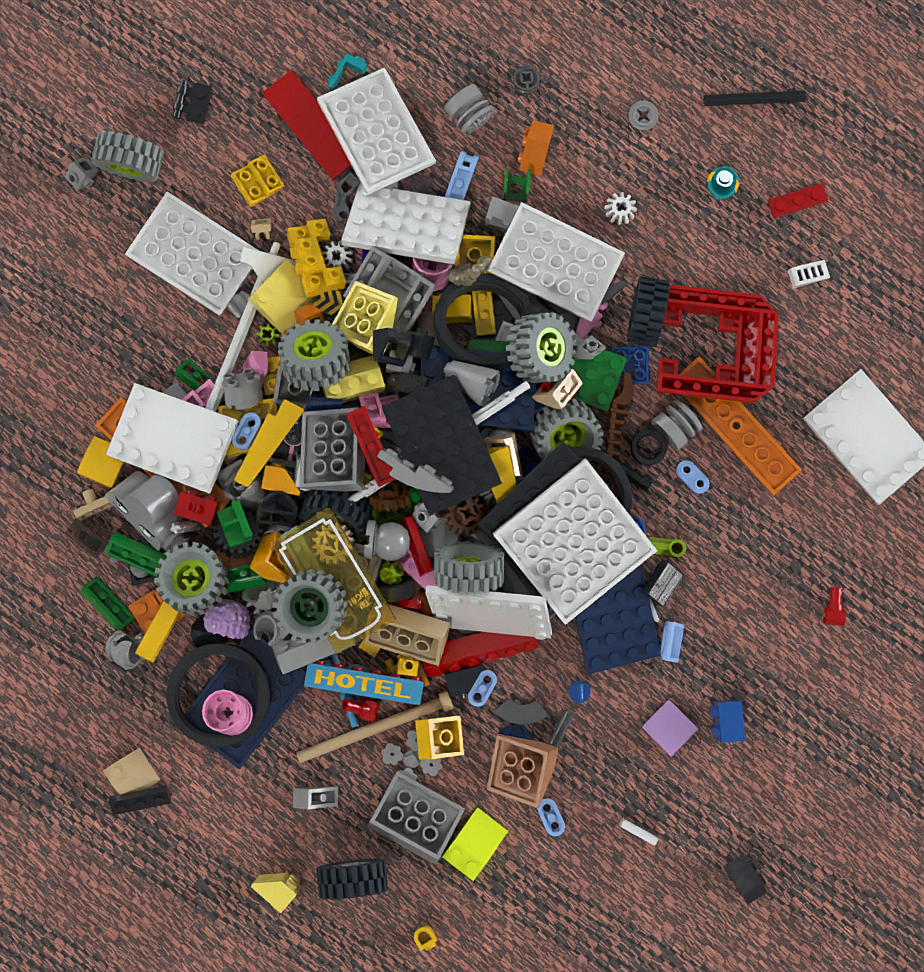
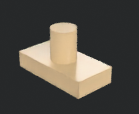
(93, 505)

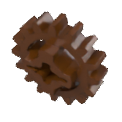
(391, 496)
(457, 519)

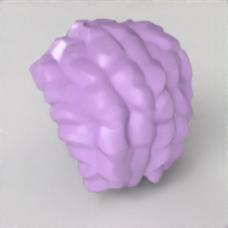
(228, 619)

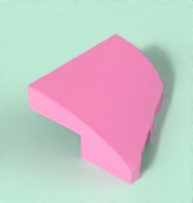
(258, 362)

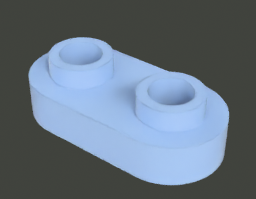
(245, 431)
(692, 477)
(483, 688)
(551, 816)

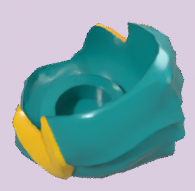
(723, 182)

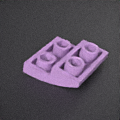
(670, 728)

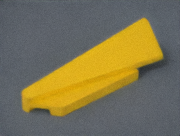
(267, 440)
(503, 465)

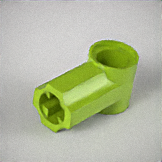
(664, 546)

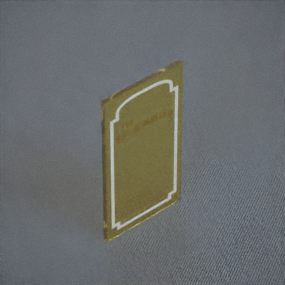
(325, 547)

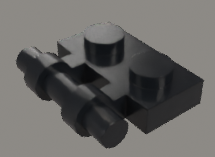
(198, 102)

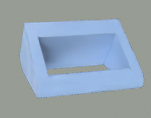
(671, 641)

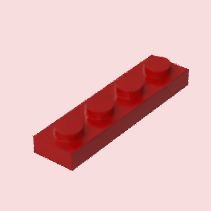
(370, 445)

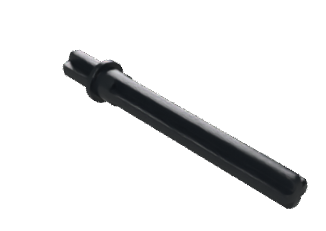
(754, 98)

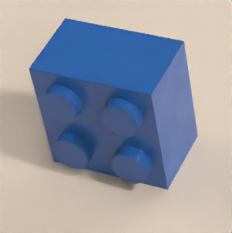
(727, 721)

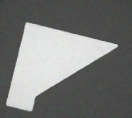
(262, 263)

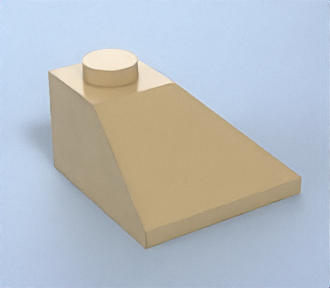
(131, 773)

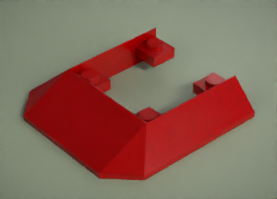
(754, 352)

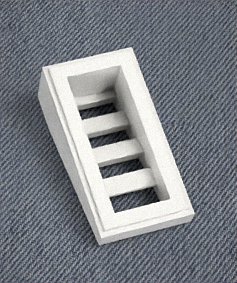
(795, 278)

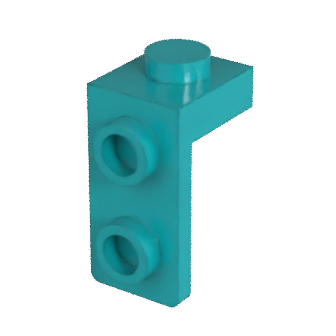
(355, 63)

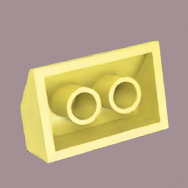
(361, 379)
(277, 889)

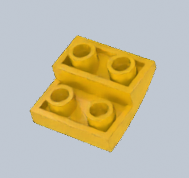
(257, 180)
(98, 465)

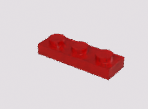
(797, 200)
(417, 547)

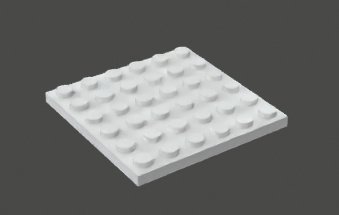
(574, 541)

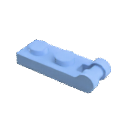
(461, 176)

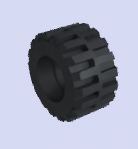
(242, 549)

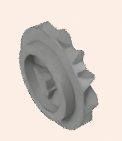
(652, 115)

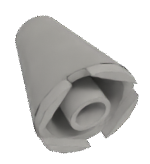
(474, 380)
(248, 496)

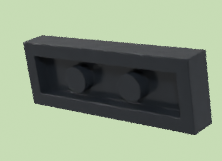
(139, 800)

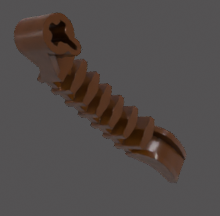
(621, 400)

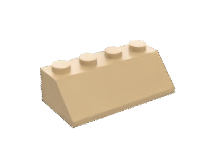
(412, 636)

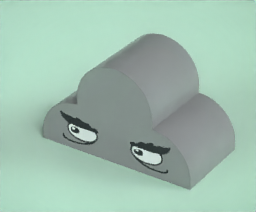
(147, 505)

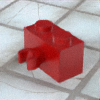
(197, 508)

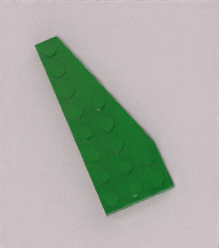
(598, 374)

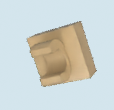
(261, 225)

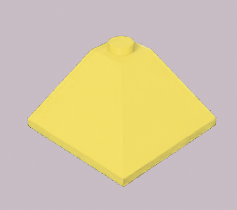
(280, 297)
(363, 312)

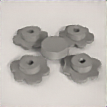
(410, 758)

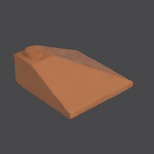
(521, 769)

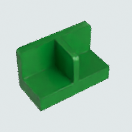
(234, 524)

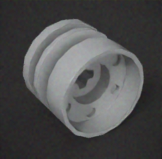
(468, 109)
(680, 421)

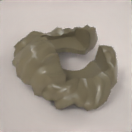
(468, 273)

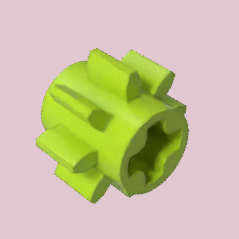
(267, 341)
(391, 573)

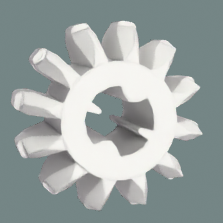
(621, 215)
(344, 255)

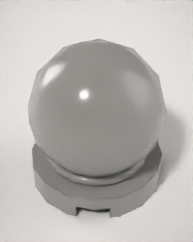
(388, 541)

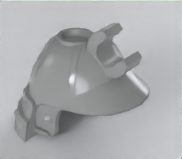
(261, 597)

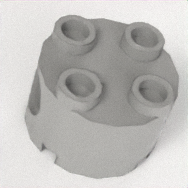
(242, 389)

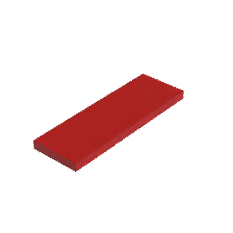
(308, 123)

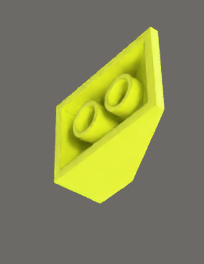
(474, 844)

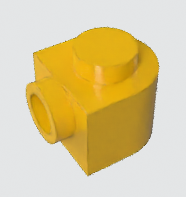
(407, 666)
(425, 937)

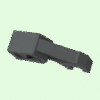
(340, 199)
(569, 317)

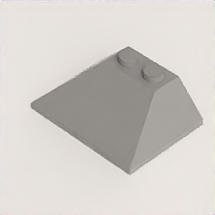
(398, 280)

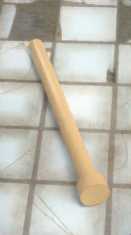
(443, 702)

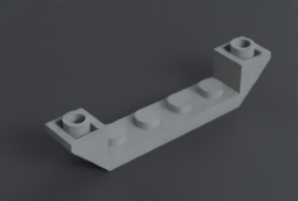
(585, 348)

